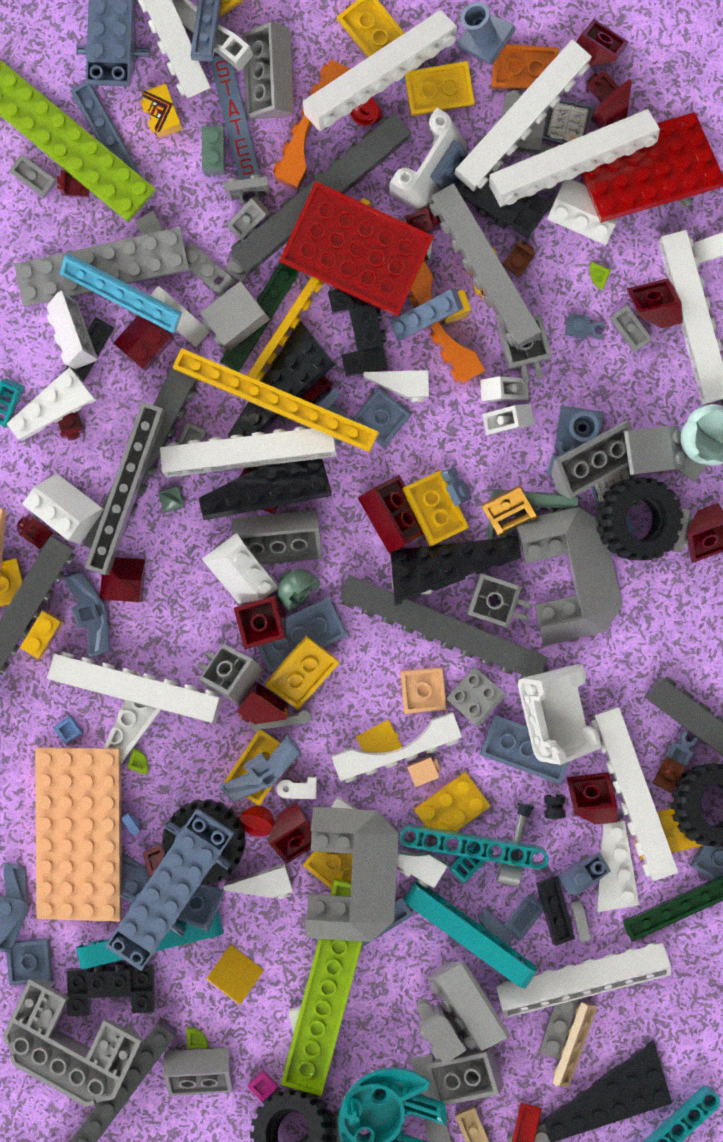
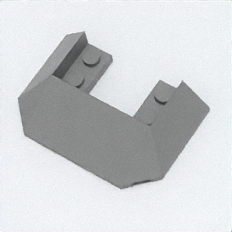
(591, 568)
(373, 875)
(58, 1059)

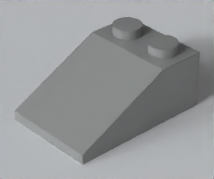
(654, 450)
(466, 1077)

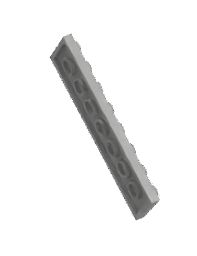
(126, 259)

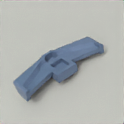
(89, 613)
(262, 771)
(134, 875)
(13, 906)

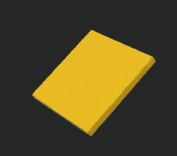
(235, 974)

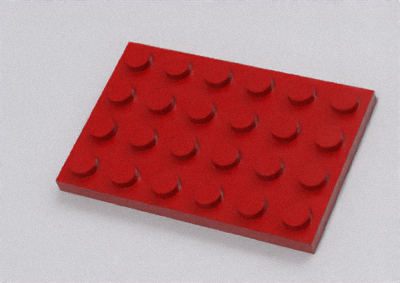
(652, 176)
(356, 249)

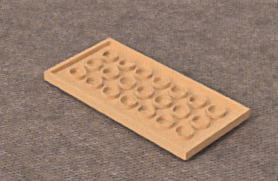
(78, 833)

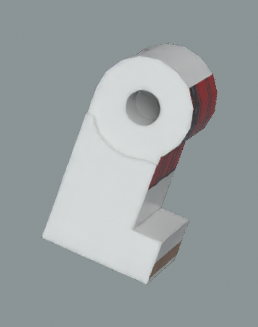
(298, 789)

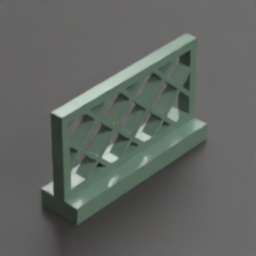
(538, 499)

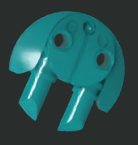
(386, 1112)

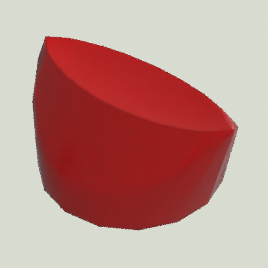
(367, 113)
(257, 821)

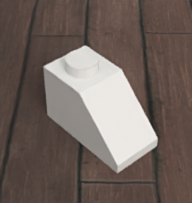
(503, 389)
(508, 419)

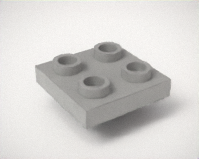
(238, 188)
(476, 697)

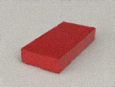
(527, 1123)

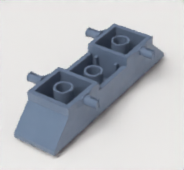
(111, 43)
(169, 889)

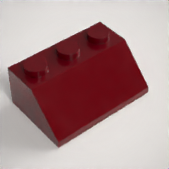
(391, 514)

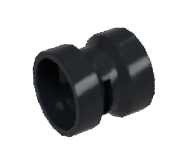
(554, 806)

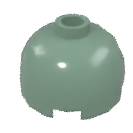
(296, 587)

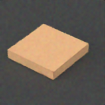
(423, 690)

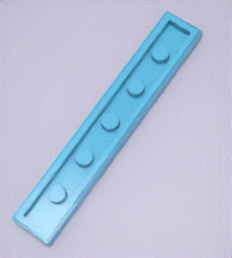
(120, 293)

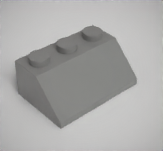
(198, 1071)

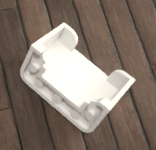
(418, 187)
(557, 716)

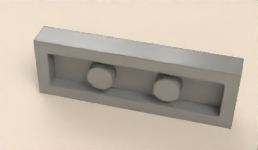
(557, 1028)

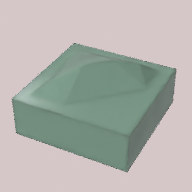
(171, 499)

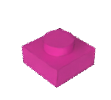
(262, 1085)

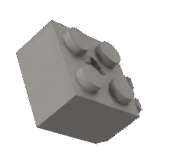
(534, 353)
(506, 594)
(229, 673)
(439, 1030)

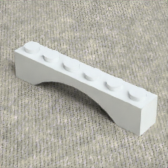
(227, 43)
(355, 762)
(422, 865)

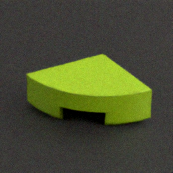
(599, 274)
(138, 762)
(196, 1039)

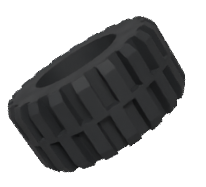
(664, 519)
(688, 804)
(233, 850)
(283, 1103)

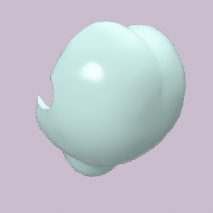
(703, 435)

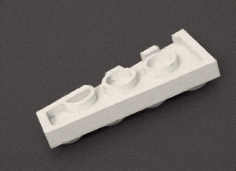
(57, 400)
(131, 725)
(619, 886)

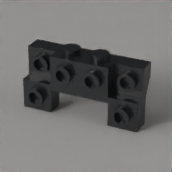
(517, 216)
(367, 334)
(110, 982)

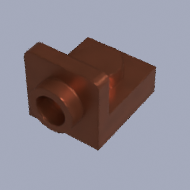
(519, 258)
(668, 774)

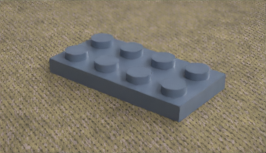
(316, 621)
(511, 745)

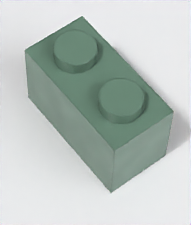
(213, 150)

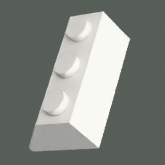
(576, 212)
(70, 331)
(63, 508)
(240, 571)

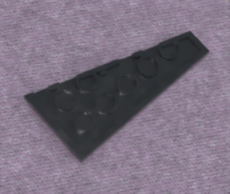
(293, 371)
(268, 488)
(443, 565)
(619, 1094)

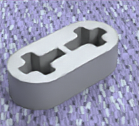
(580, 921)

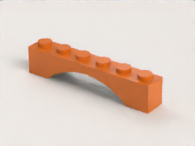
(293, 167)
(461, 359)

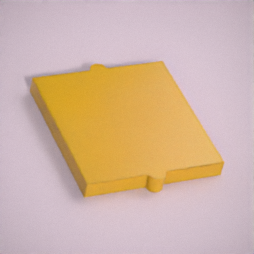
(379, 739)

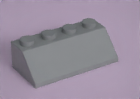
(269, 72)
(591, 462)
(281, 536)
(467, 1006)

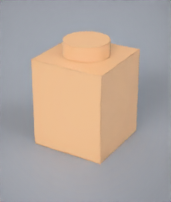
(424, 770)

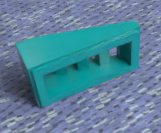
(15, 398)
(470, 871)

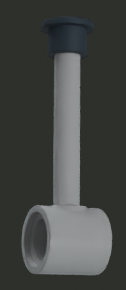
(509, 873)

